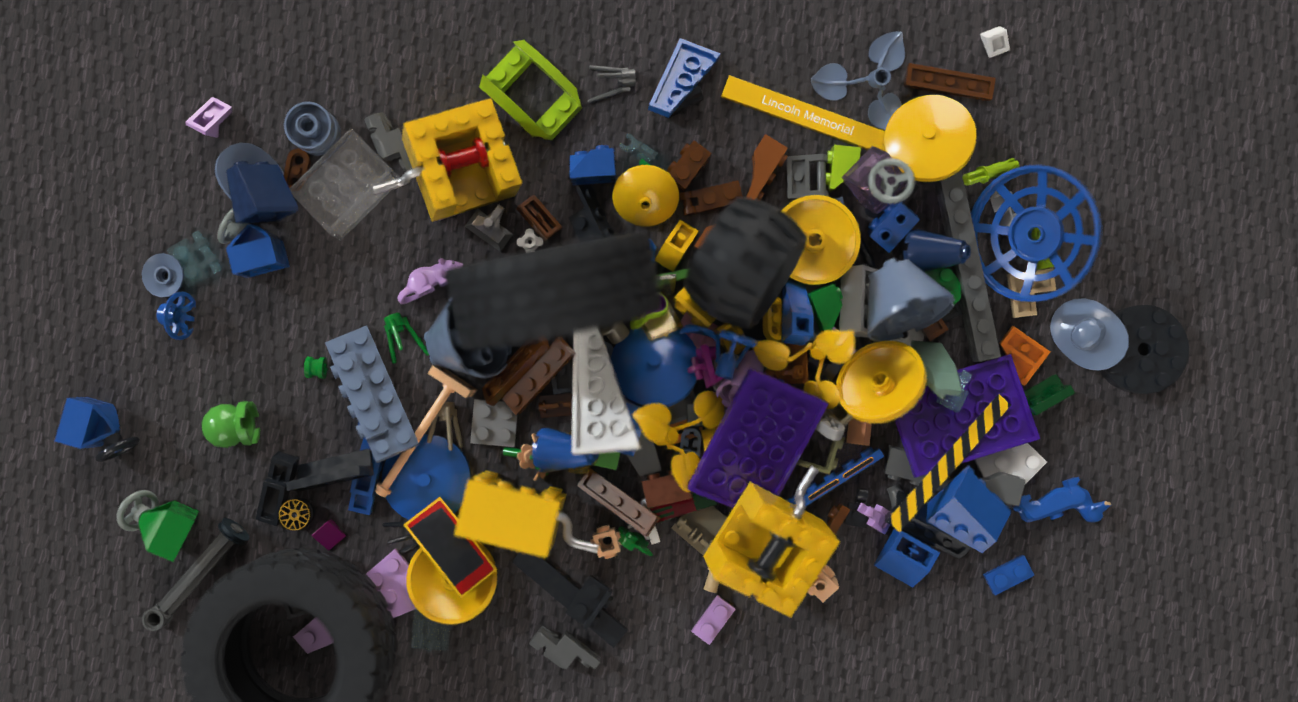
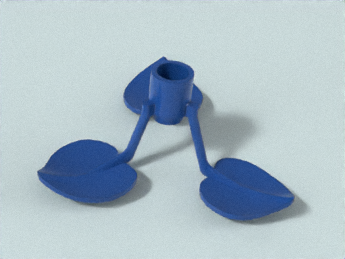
(726, 362)

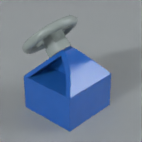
(253, 249)

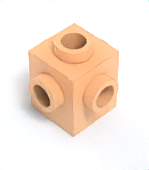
(607, 550)
(824, 584)

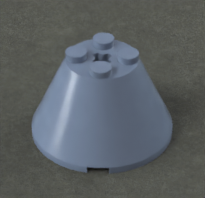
(903, 300)
(448, 352)

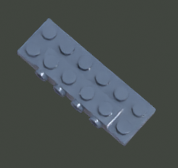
(371, 394)

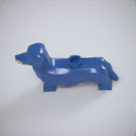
(1062, 499)

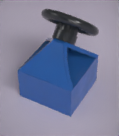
(93, 424)

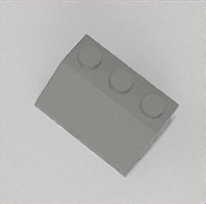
(855, 300)

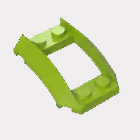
(506, 74)

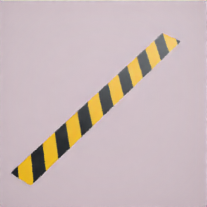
(948, 463)

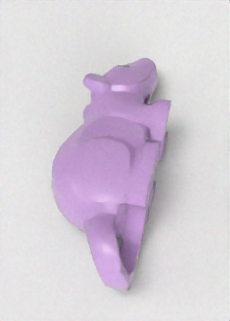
(425, 278)

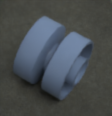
(311, 128)

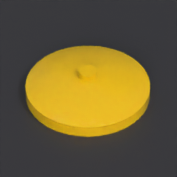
(931, 137)
(831, 239)
(881, 381)
(438, 600)

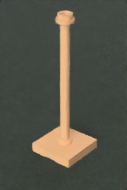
(451, 384)

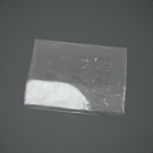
(341, 183)

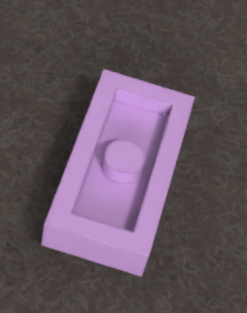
(713, 619)

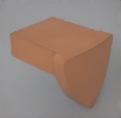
(859, 432)

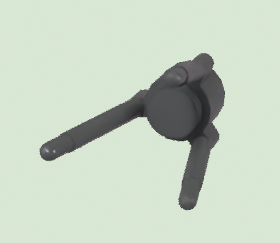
(624, 76)

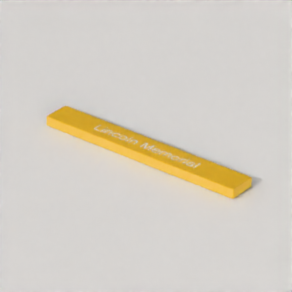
(803, 114)

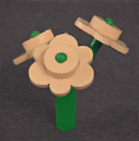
(525, 456)

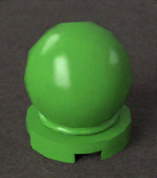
(228, 425)

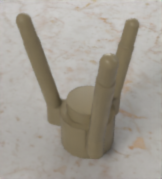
(447, 413)

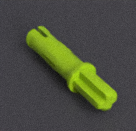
(984, 173)

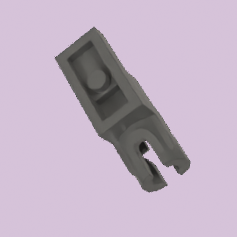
(387, 139)
(565, 649)

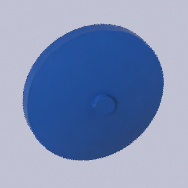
(654, 369)
(429, 474)

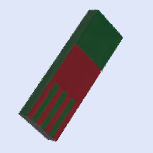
(682, 507)

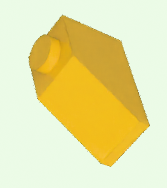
(676, 245)

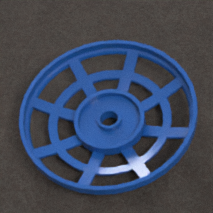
(1025, 221)

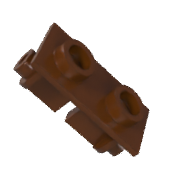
(556, 405)

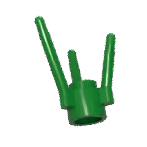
(394, 326)

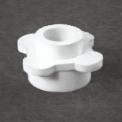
(529, 235)

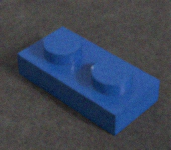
(1008, 574)

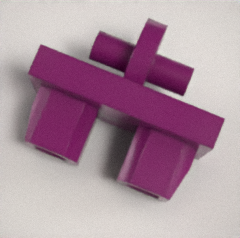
(703, 365)

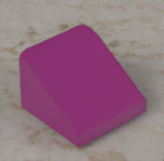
(329, 535)

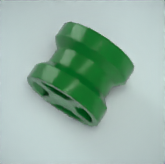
(315, 367)

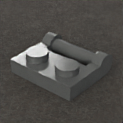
(800, 175)

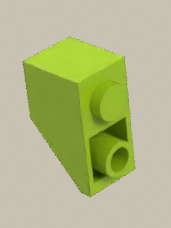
(841, 160)

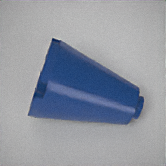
(555, 453)

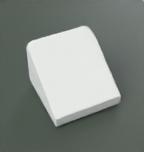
(995, 41)

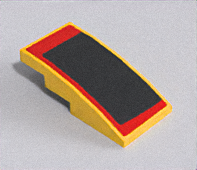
(455, 557)

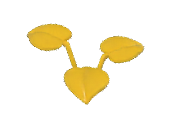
(834, 344)
(654, 424)

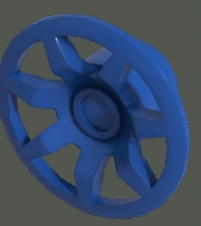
(175, 315)

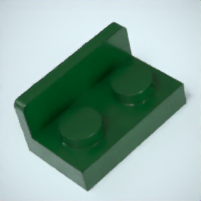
(1047, 394)

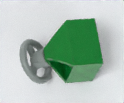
(160, 526)

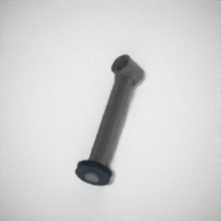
(230, 534)

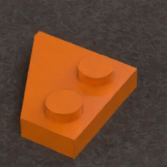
(1025, 352)

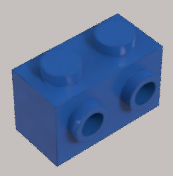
(892, 225)

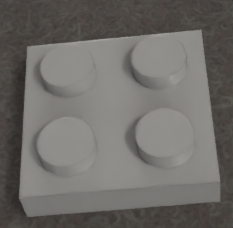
(493, 424)

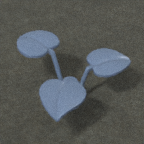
(889, 54)

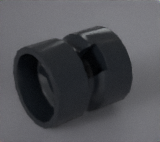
(829, 368)

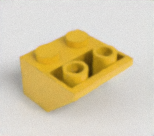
(685, 304)

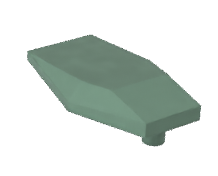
(940, 369)

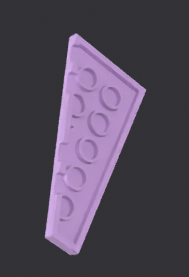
(389, 579)

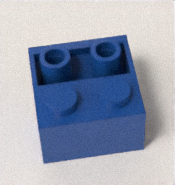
(906, 558)

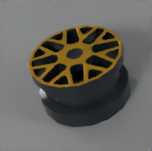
(296, 514)

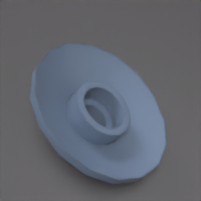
(154, 275)

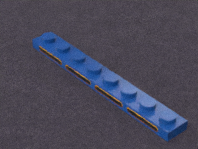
(833, 480)

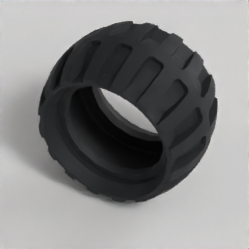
(744, 262)

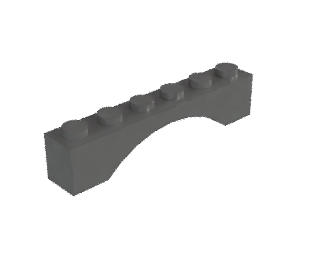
(1004, 485)

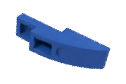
(363, 489)

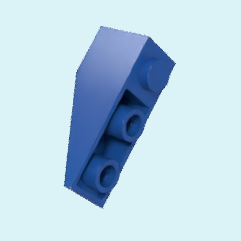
(796, 314)

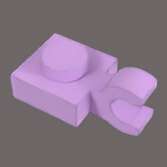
(876, 517)

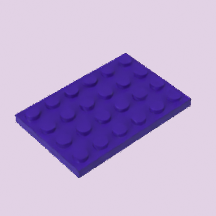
(933, 429)
(757, 439)

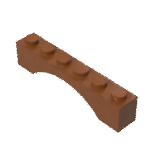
(764, 159)

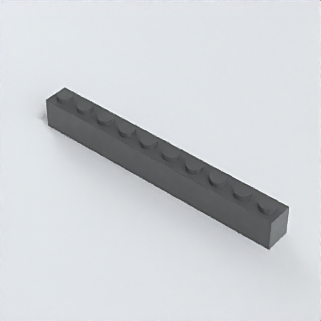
(974, 295)

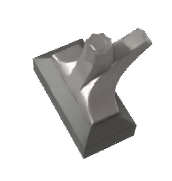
(489, 228)

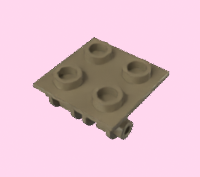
(700, 527)

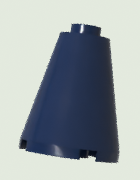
(935, 251)

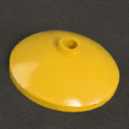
(648, 185)

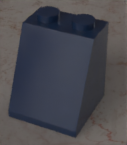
(259, 193)

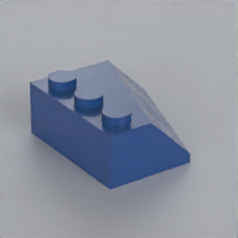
(968, 511)

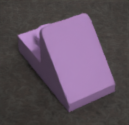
(209, 117)

